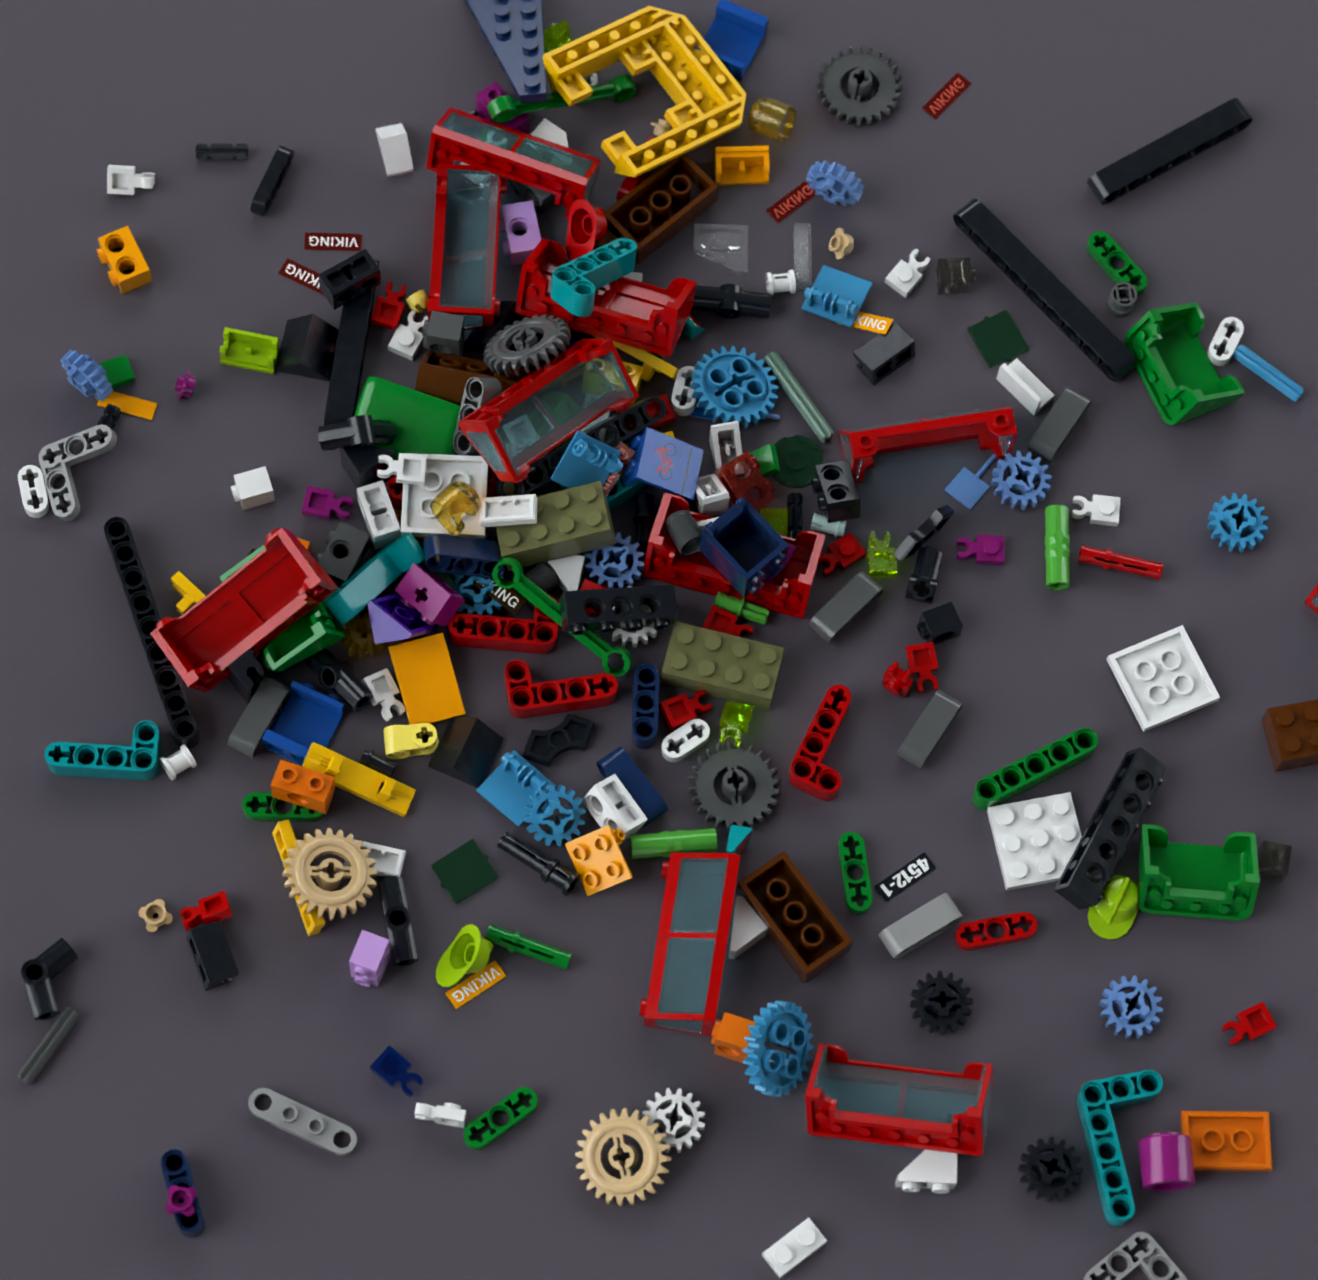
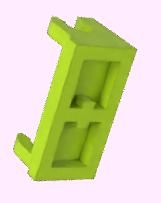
(249, 350)

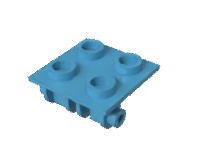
(836, 296)
(586, 462)
(512, 785)

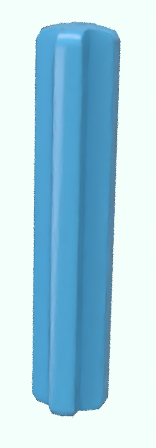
(1268, 372)

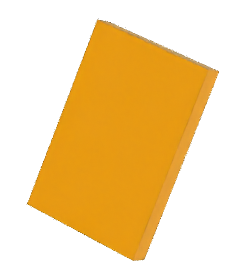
(426, 680)

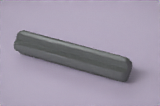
(48, 1045)

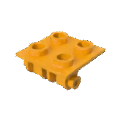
(599, 859)

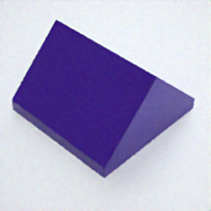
(394, 620)

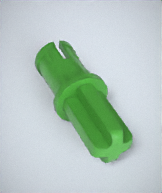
(742, 608)

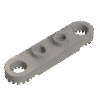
(302, 1121)

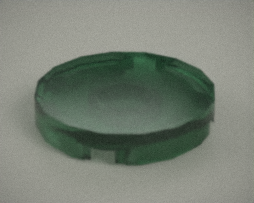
(797, 461)

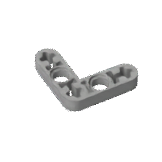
(62, 465)
(1144, 1260)

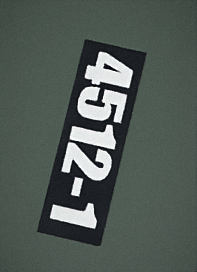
(905, 877)

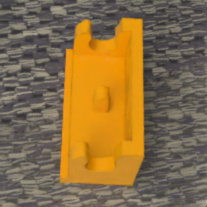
(742, 165)

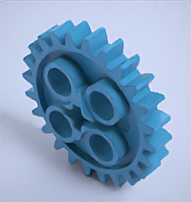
(722, 368)
(774, 1070)

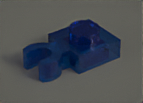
(393, 1068)

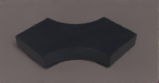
(924, 532)
(548, 744)

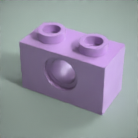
(514, 218)
(369, 959)

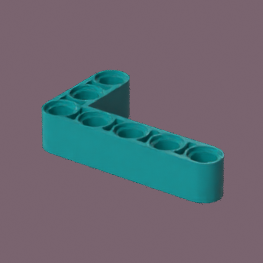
(1108, 1138)

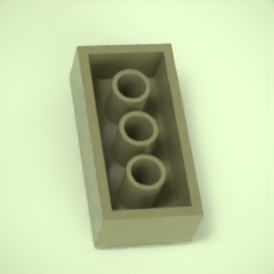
(566, 525)
(722, 665)

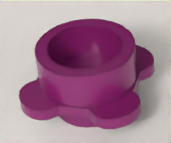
(185, 385)
(175, 1194)

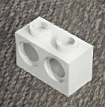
(378, 514)
(614, 806)

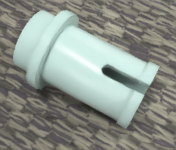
(820, 523)

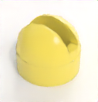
(417, 301)

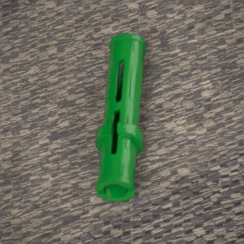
(517, 943)

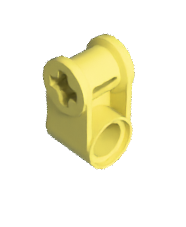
(406, 740)

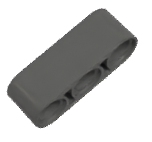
(476, 394)
(1059, 423)
(846, 607)
(259, 716)
(929, 729)

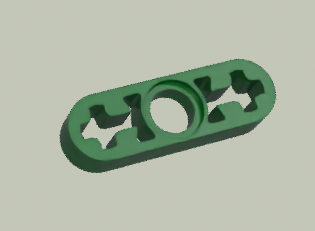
(1098, 254)
(263, 815)
(859, 852)
(522, 1111)

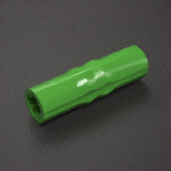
(1057, 547)
(668, 842)

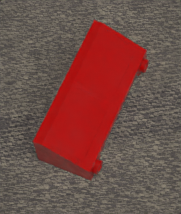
(622, 310)
(694, 571)
(244, 611)

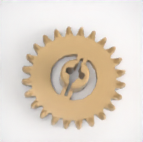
(321, 895)
(616, 1128)

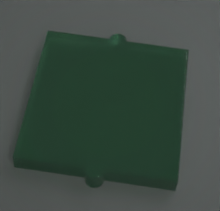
(997, 339)
(464, 871)

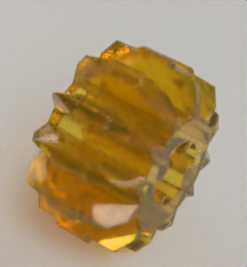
(357, 644)

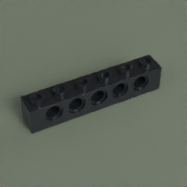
(1074, 884)

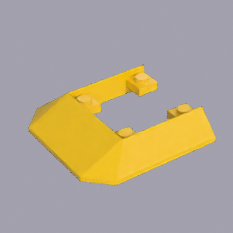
(664, 42)

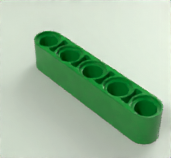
(1044, 759)

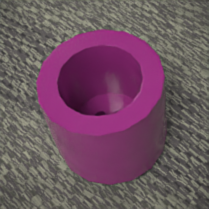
(1166, 1162)

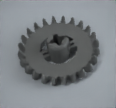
(856, 65)
(528, 347)
(732, 761)

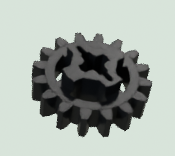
(930, 1004)
(1061, 1173)

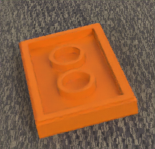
(1228, 1140)

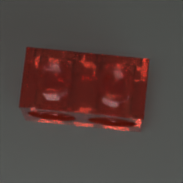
(753, 478)

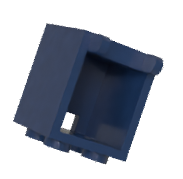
(744, 548)

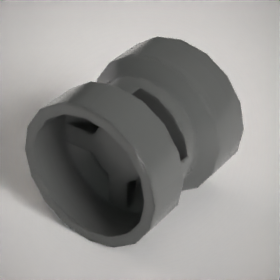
(1122, 305)

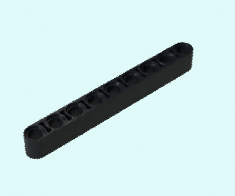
(1045, 290)
(145, 620)

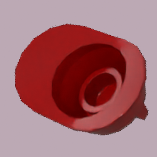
(585, 228)

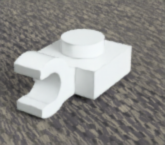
(123, 180)

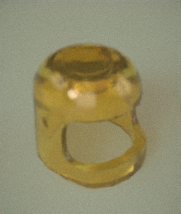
(766, 118)
(452, 502)

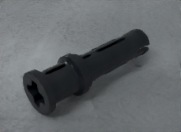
(550, 870)

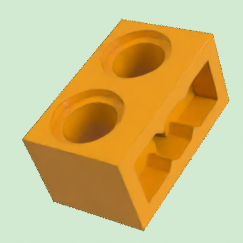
(128, 258)

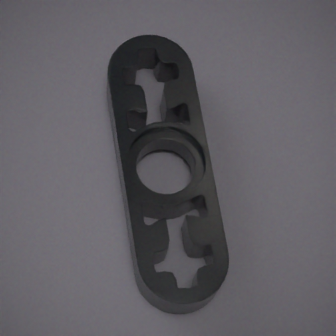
(272, 180)

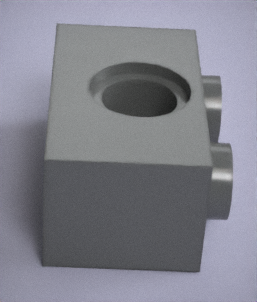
(444, 333)
(348, 540)

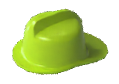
(1116, 909)
(464, 956)

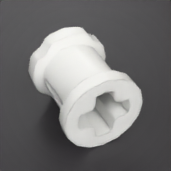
(781, 282)
(178, 762)

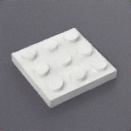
(441, 471)
(1163, 678)
(1034, 839)

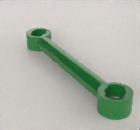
(505, 108)
(552, 610)

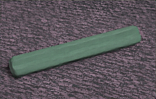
(798, 397)

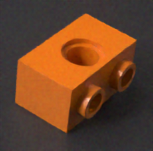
(303, 786)
(729, 1036)

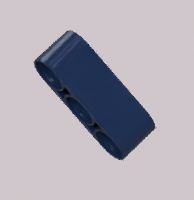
(462, 555)
(645, 718)
(634, 781)
(182, 1178)

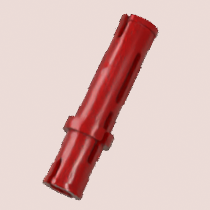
(1121, 562)

